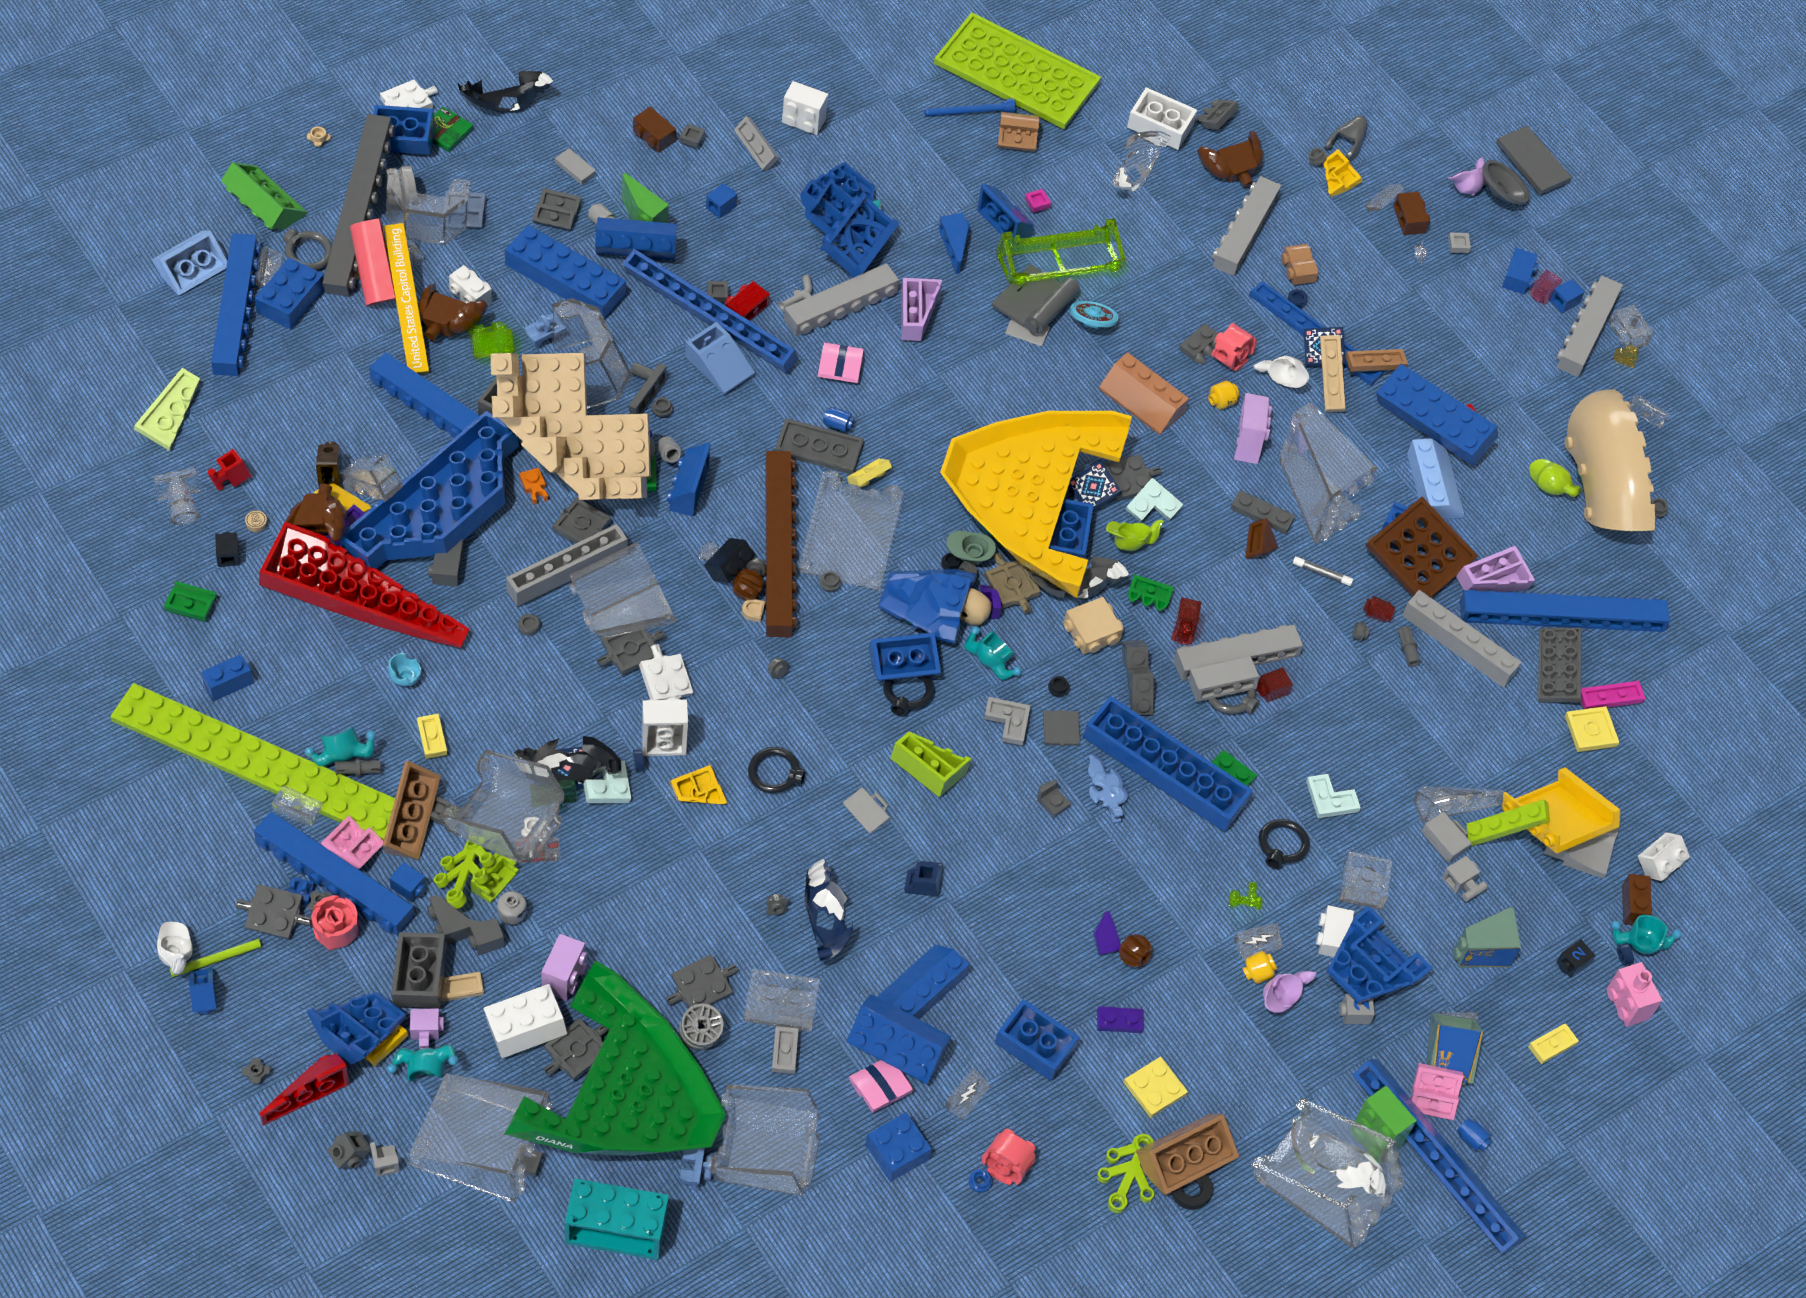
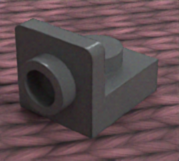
(1052, 799)

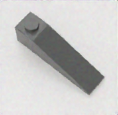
(447, 566)

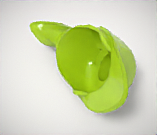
(1553, 478)
(1133, 536)

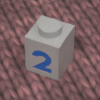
(1356, 1012)

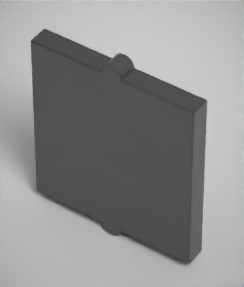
(1061, 728)

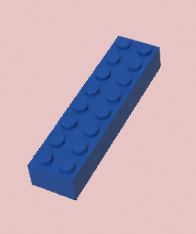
(1167, 763)

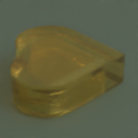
(1626, 356)

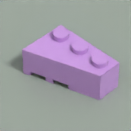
(917, 306)
(1253, 428)
(1497, 572)

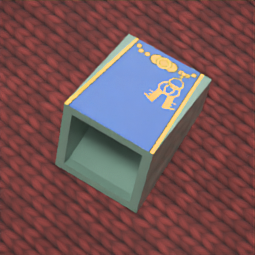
(1489, 942)
(1454, 1044)

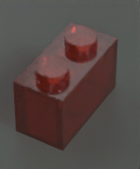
(1186, 621)

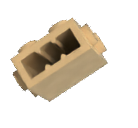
(1093, 625)

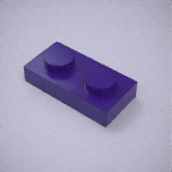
(1119, 1019)

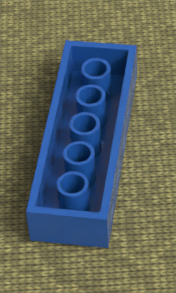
(564, 270)
(1437, 414)

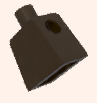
(329, 457)

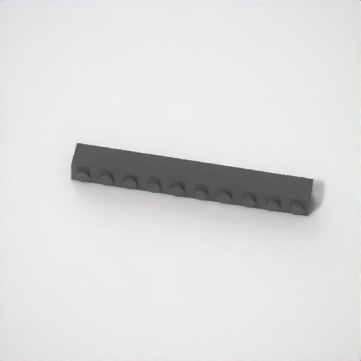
(358, 202)

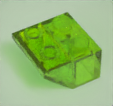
(490, 339)

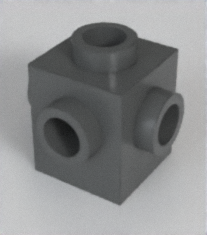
(349, 1150)

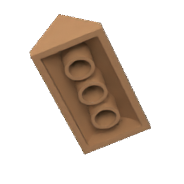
(411, 811)

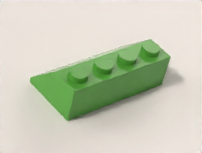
(262, 196)

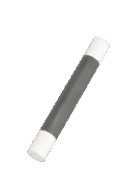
(1322, 571)

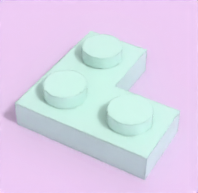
(1156, 497)
(610, 790)
(1328, 802)

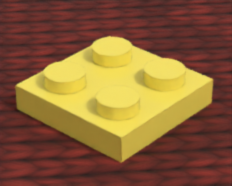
(1591, 729)
(1155, 1087)

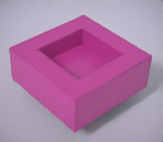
(1037, 200)

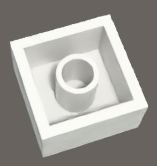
(804, 108)

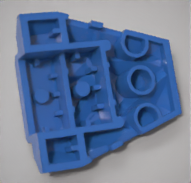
(831, 195)
(928, 599)
(1370, 963)

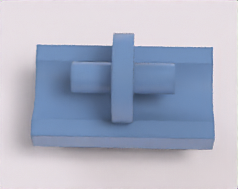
(540, 330)
(692, 1176)

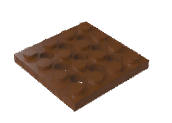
(1421, 537)

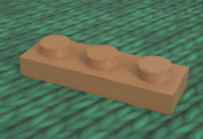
(1375, 360)

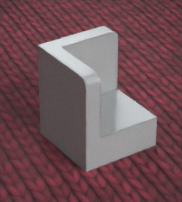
(384, 1160)

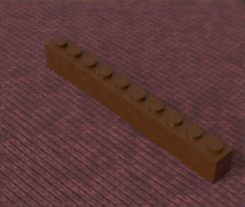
(779, 544)

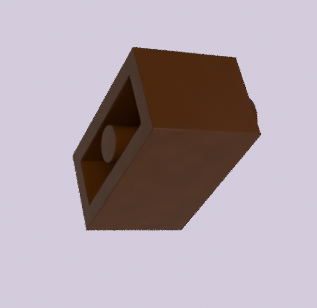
(654, 129)
(1411, 213)
(1636, 897)

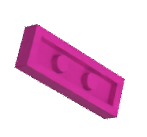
(1612, 695)

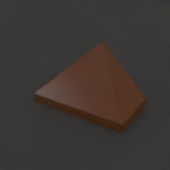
(1260, 539)

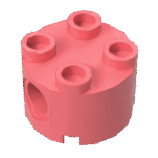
(1234, 347)
(335, 922)
(1009, 1157)

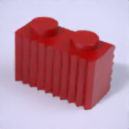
(749, 300)

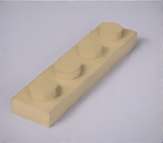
(1332, 373)

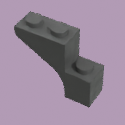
(1138, 676)
(482, 935)

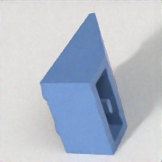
(718, 358)

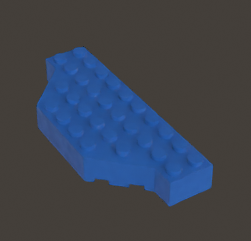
(422, 513)

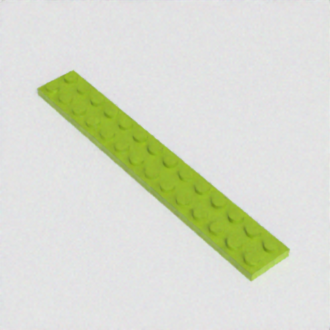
(251, 758)

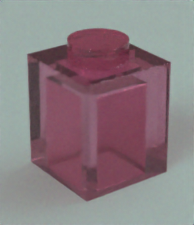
(1544, 287)

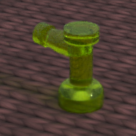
(1252, 899)

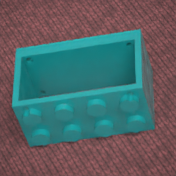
(616, 1219)

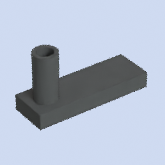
(655, 380)

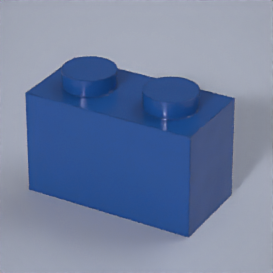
(1520, 270)
(227, 677)

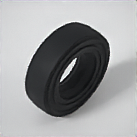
(1194, 1202)

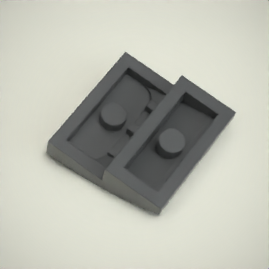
(557, 209)

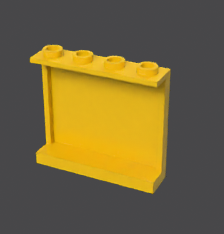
(1574, 812)

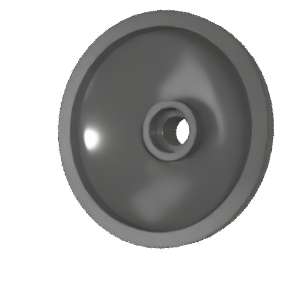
(1505, 183)

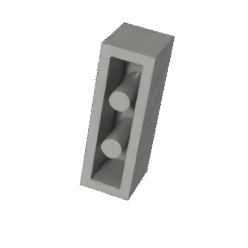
(1223, 678)

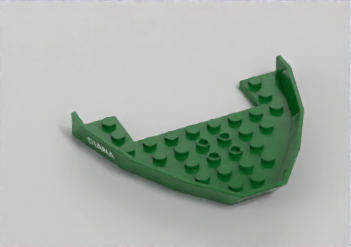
(640, 1089)

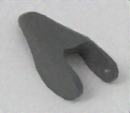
(1352, 130)

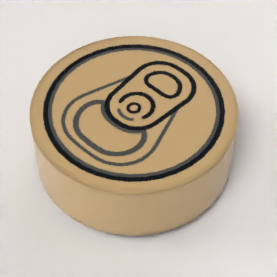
(256, 521)

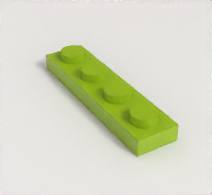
(1508, 822)

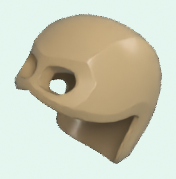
(976, 608)

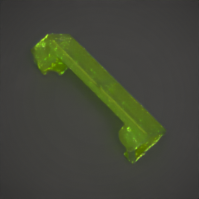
(1013, 246)

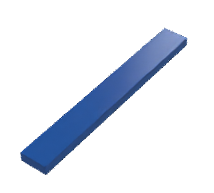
(1300, 320)

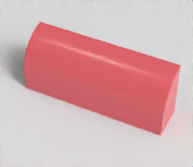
(372, 261)

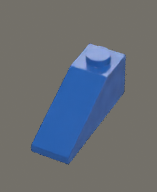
(954, 235)

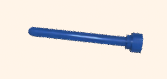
(1006, 106)

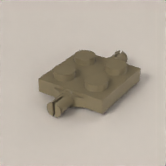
(1012, 583)

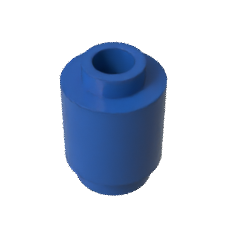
(838, 419)
(1474, 1135)

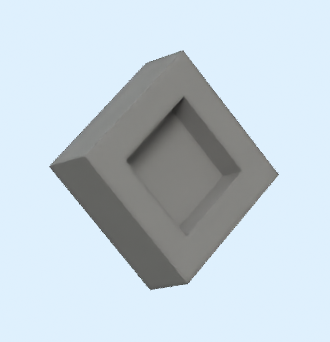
(1459, 242)

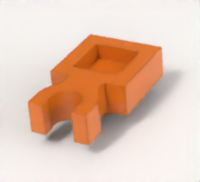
(533, 483)

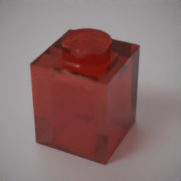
(1274, 685)

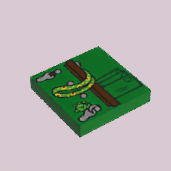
(450, 129)

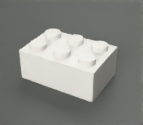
(1162, 114)
(664, 727)
(525, 1021)

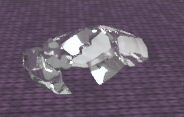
(1142, 155)
(1346, 1161)

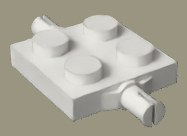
(409, 95)
(665, 676)

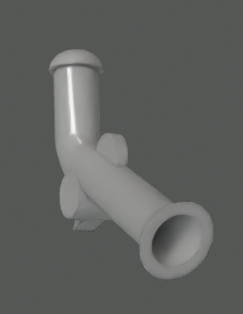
(798, 295)

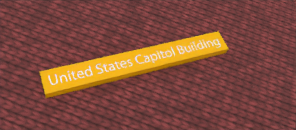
(406, 298)

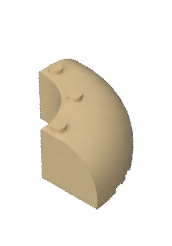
(1611, 463)

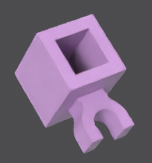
(425, 1025)

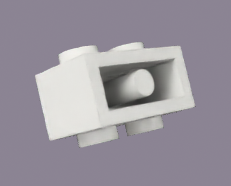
(468, 287)
(1663, 856)

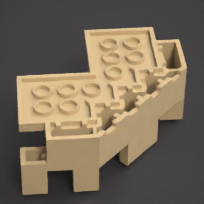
(549, 414)

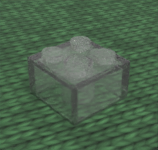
(1365, 880)

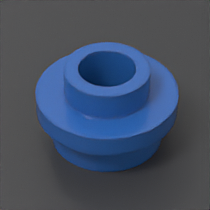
(983, 1175)

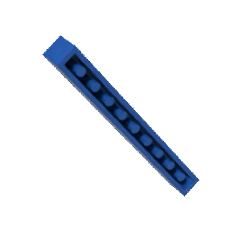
(710, 310)
(1564, 611)
(1447, 1163)

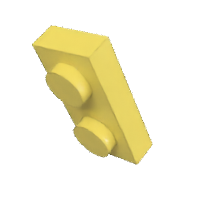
(874, 469)
(432, 736)
(1553, 1043)

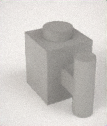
(1463, 876)

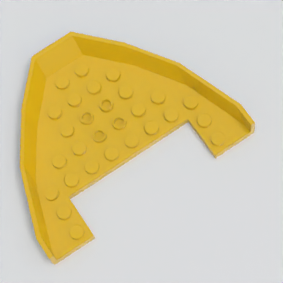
(1018, 477)

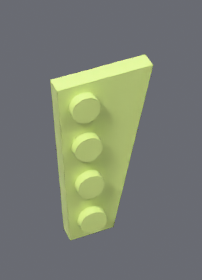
(167, 412)

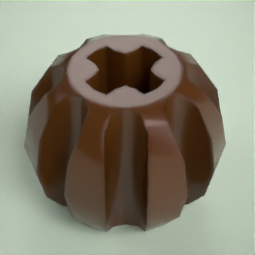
(747, 584)
(1135, 950)

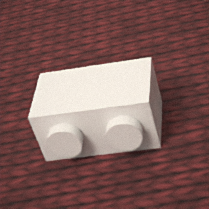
(1334, 925)

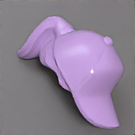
(1470, 181)
(1285, 990)

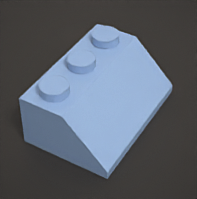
(191, 262)

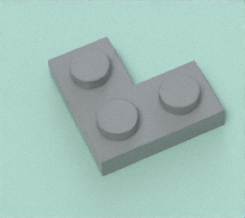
(1012, 714)

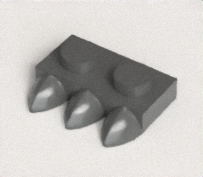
(1218, 114)
(1199, 343)

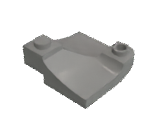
(1589, 856)

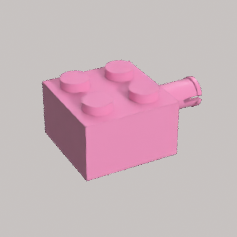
(1634, 994)

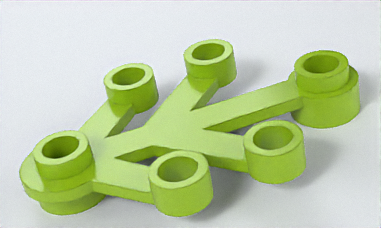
(471, 850)
(1131, 1168)

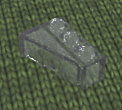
(372, 477)

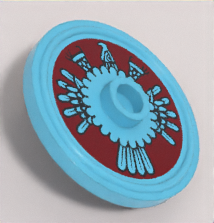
(1094, 314)

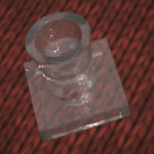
(178, 490)

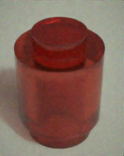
(1379, 609)

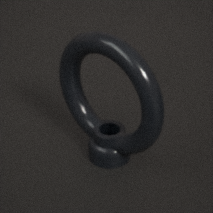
(900, 704)
(796, 774)
(1275, 857)

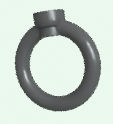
(293, 239)
(1249, 704)

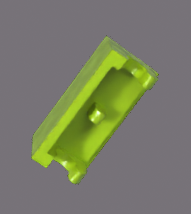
(499, 876)

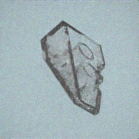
(1453, 800)

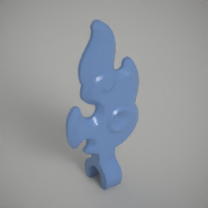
(1113, 791)

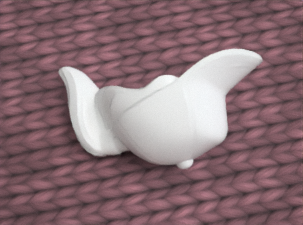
(1285, 371)
(174, 946)

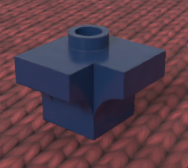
(924, 878)

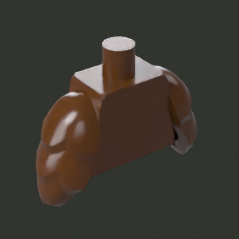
(1234, 162)
(448, 315)
(320, 513)

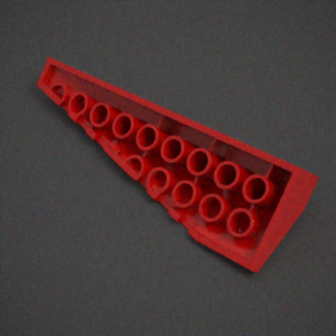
(330, 578)

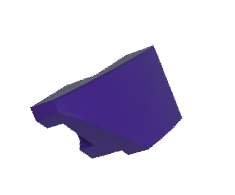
(993, 596)
(1106, 935)

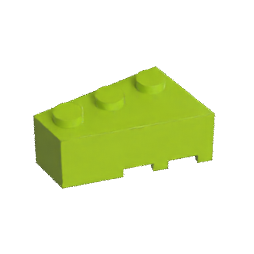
(929, 764)

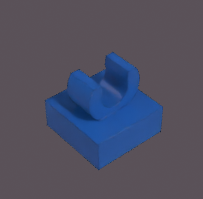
(303, 888)

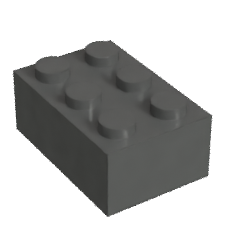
(419, 970)

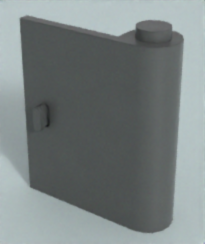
(1036, 301)

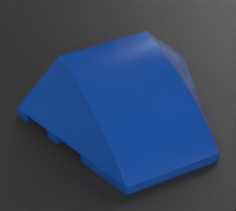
(358, 1026)

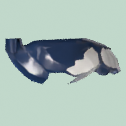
(826, 896)

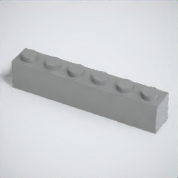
(1246, 226)
(841, 300)
(1589, 325)
(556, 568)
(1461, 638)
(1262, 646)

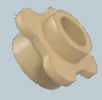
(318, 136)

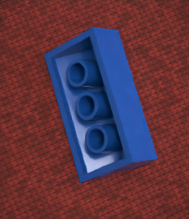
(622, 236)
(926, 981)

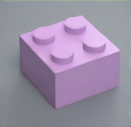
(564, 966)

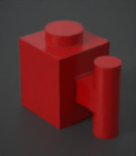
(231, 468)

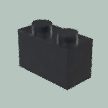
(729, 560)

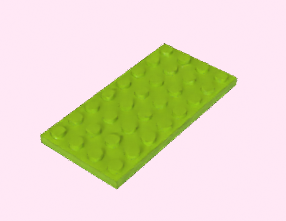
(1017, 70)

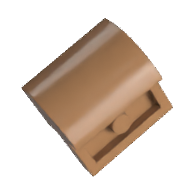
(1018, 131)

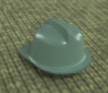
(971, 546)

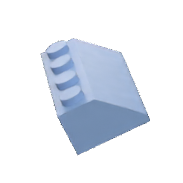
(1435, 477)

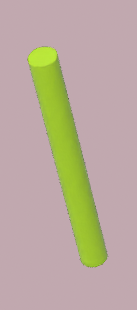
(222, 955)

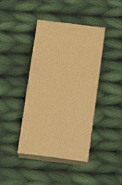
(462, 986)

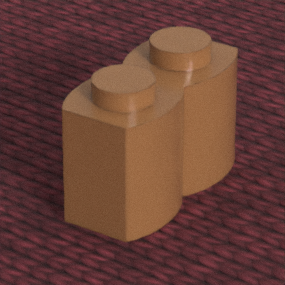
(1299, 264)

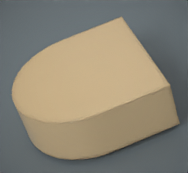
(753, 609)

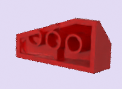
(318, 1081)

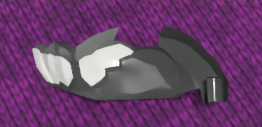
(1094, 580)

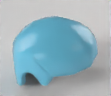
(404, 670)

